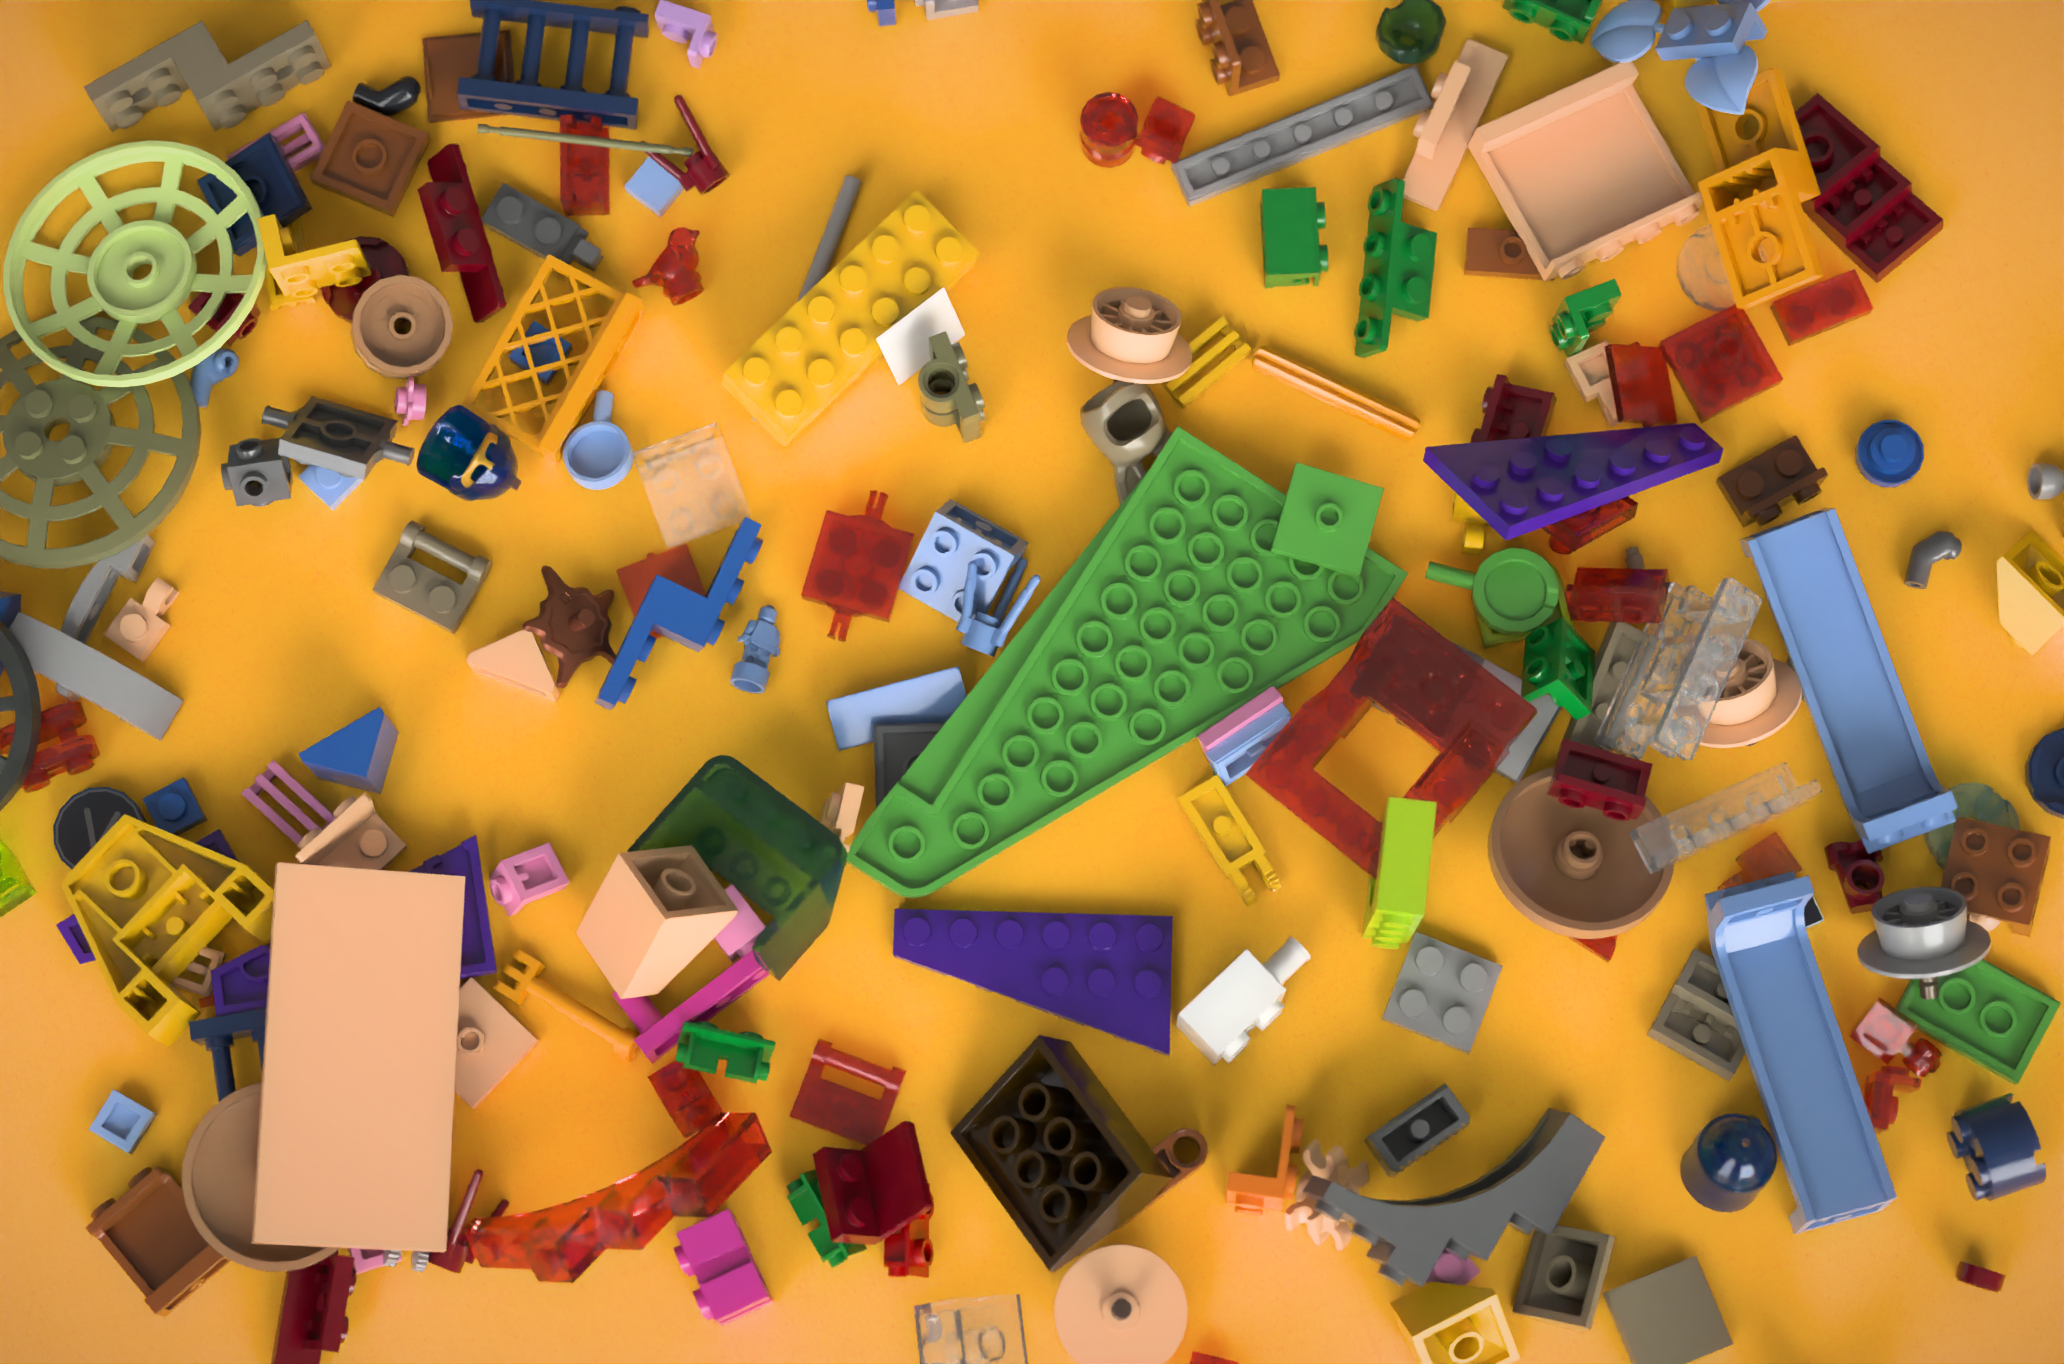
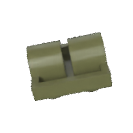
(948, 373)

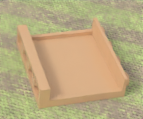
(1584, 173)

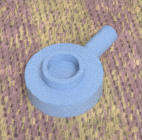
(598, 451)

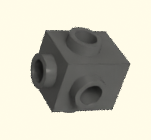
(257, 472)

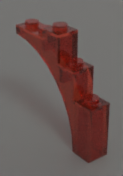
(628, 1214)

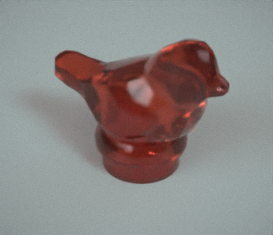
(676, 268)

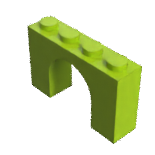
(1399, 893)

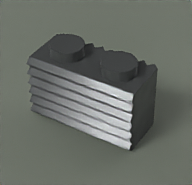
(1417, 1130)

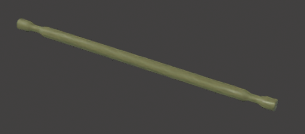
(585, 140)

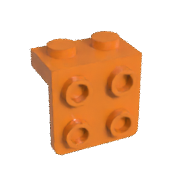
(1255, 1192)

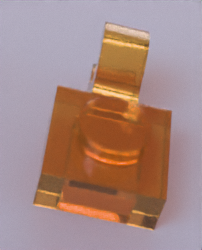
(1762, 861)

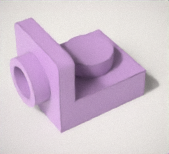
(687, 24)

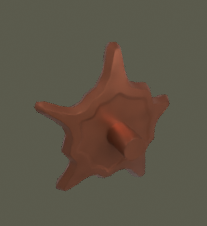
(572, 625)

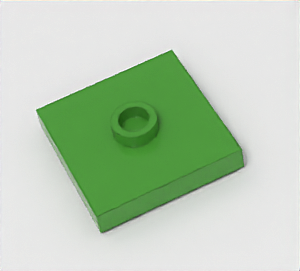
(1327, 519)

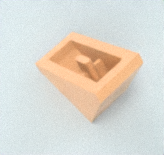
(516, 662)

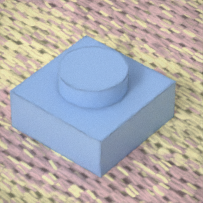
(329, 485)

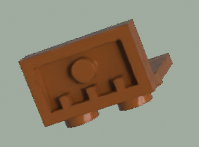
(1238, 45)
(1997, 871)

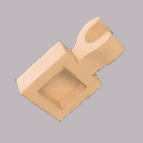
(1592, 379)
(140, 626)

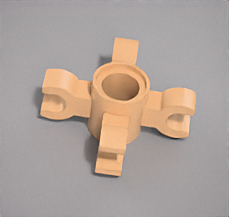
(1333, 1168)

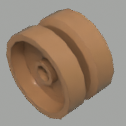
(398, 354)

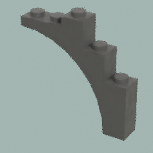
(1522, 1191)

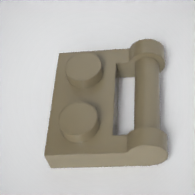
(425, 590)

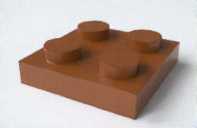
(370, 158)

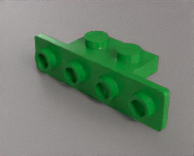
(1395, 269)

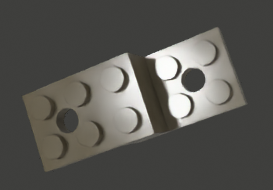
(221, 89)

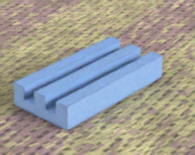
(1242, 749)

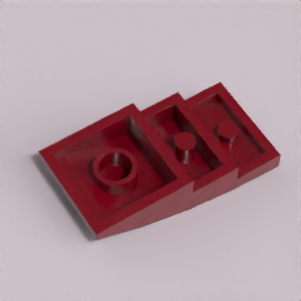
(1863, 198)

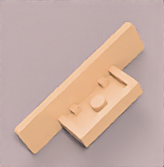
(1452, 122)

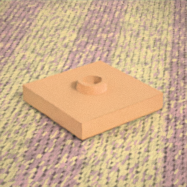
(487, 1043)

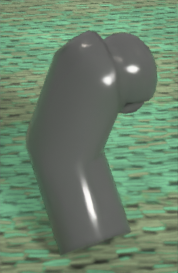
(1928, 551)

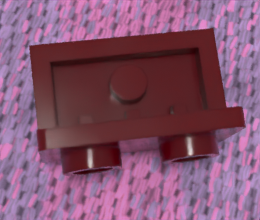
(1514, 412)
(1599, 780)

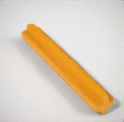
(1335, 393)

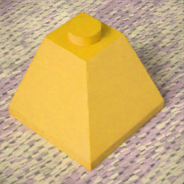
(2031, 592)
(1455, 1325)

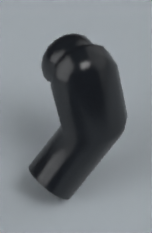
(389, 100)

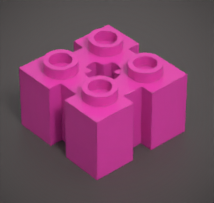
(723, 1267)

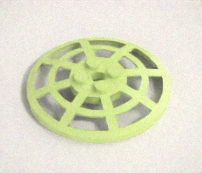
(123, 251)

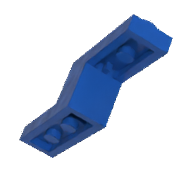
(680, 614)

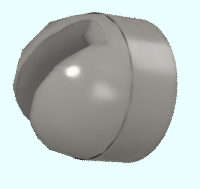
(2045, 481)

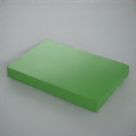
(1983, 1017)

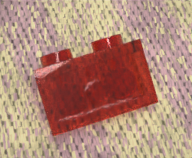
(1617, 595)

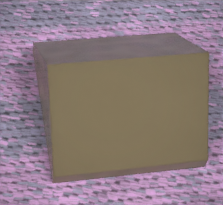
(1564, 1277)

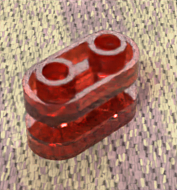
(72, 755)

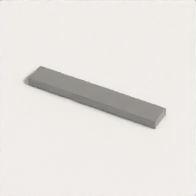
(1302, 135)

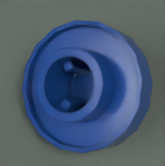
(1889, 453)

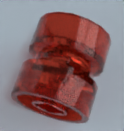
(1108, 130)

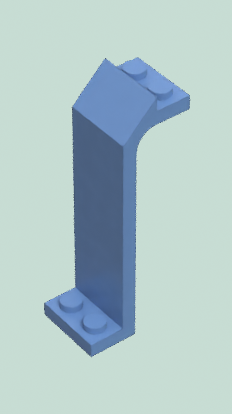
(1848, 680)
(1797, 1051)

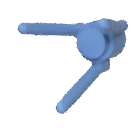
(986, 631)

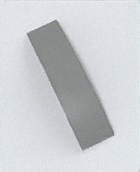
(96, 590)
(96, 677)

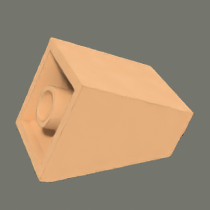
(653, 918)

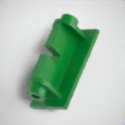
(704, 1044)
(808, 1205)

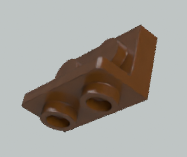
(1770, 482)

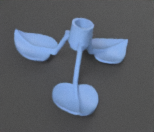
(1711, 81)

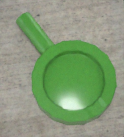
(1509, 591)

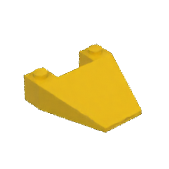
(151, 909)

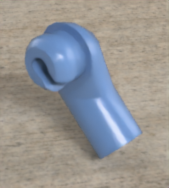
(211, 371)

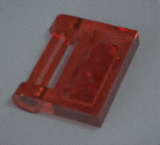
(843, 1109)

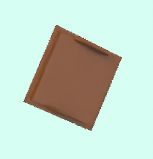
(455, 57)

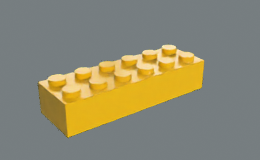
(834, 327)

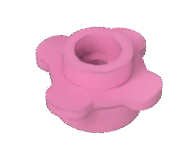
(410, 401)

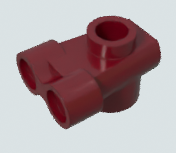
(1856, 868)

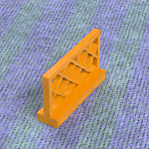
(587, 377)

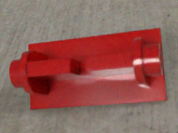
(911, 1250)

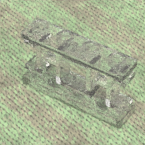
(1679, 672)

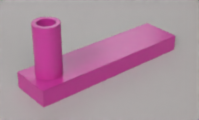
(662, 1033)

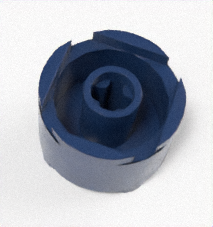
(1996, 1147)

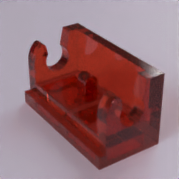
(584, 170)

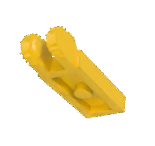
(1227, 836)

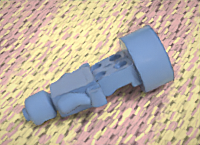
(761, 641)

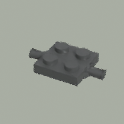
(337, 437)

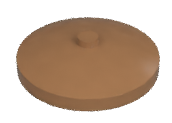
(1571, 864)
(222, 1184)

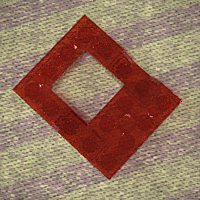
(1426, 688)

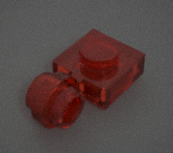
(1887, 1031)

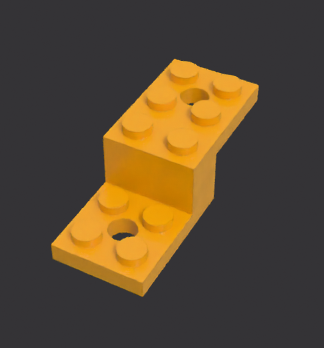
(1760, 194)

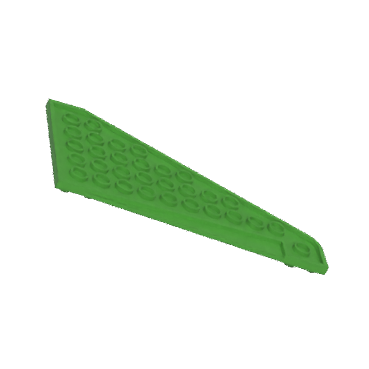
(1124, 661)

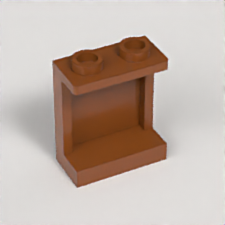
(156, 1240)

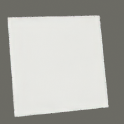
(907, 341)

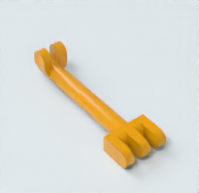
(530, 983)

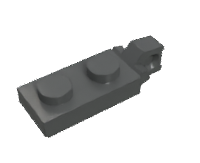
(539, 228)

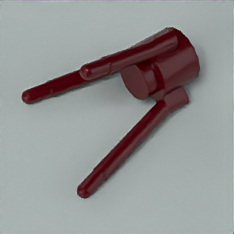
(703, 167)
(457, 1249)

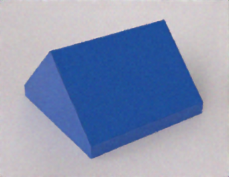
(355, 754)

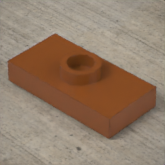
(1498, 255)

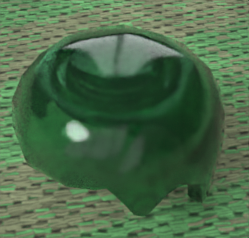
(1411, 31)

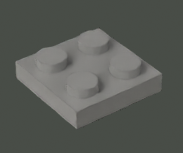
(1442, 992)

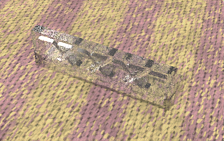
(1720, 816)

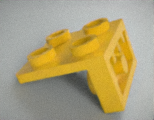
(306, 271)

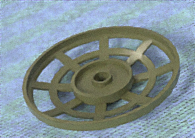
(86, 449)

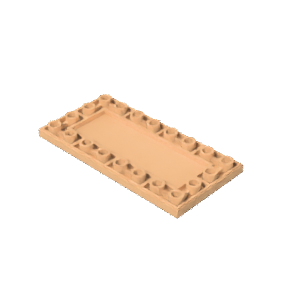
(359, 1059)

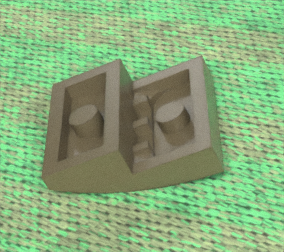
(1699, 1018)
(1668, 1316)

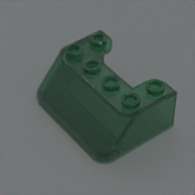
(761, 847)

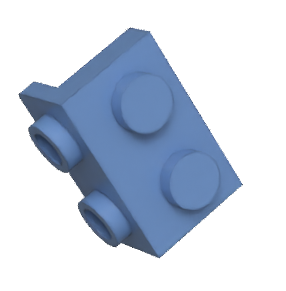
(1709, 31)

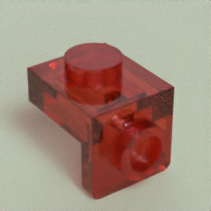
(1164, 131)
(685, 1097)

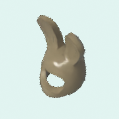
(1125, 427)

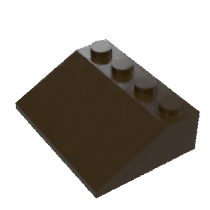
(1059, 1152)

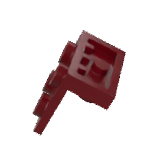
(873, 1188)

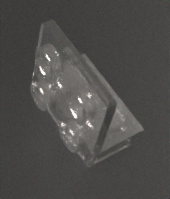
(692, 485)

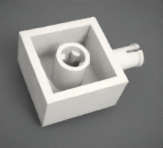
(1238, 1001)

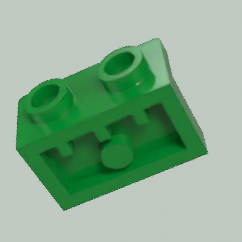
(1582, 314)
(1561, 665)

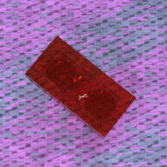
(1821, 307)

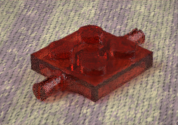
(857, 566)

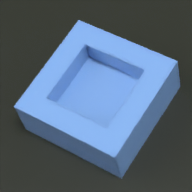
(654, 187)
(122, 1121)

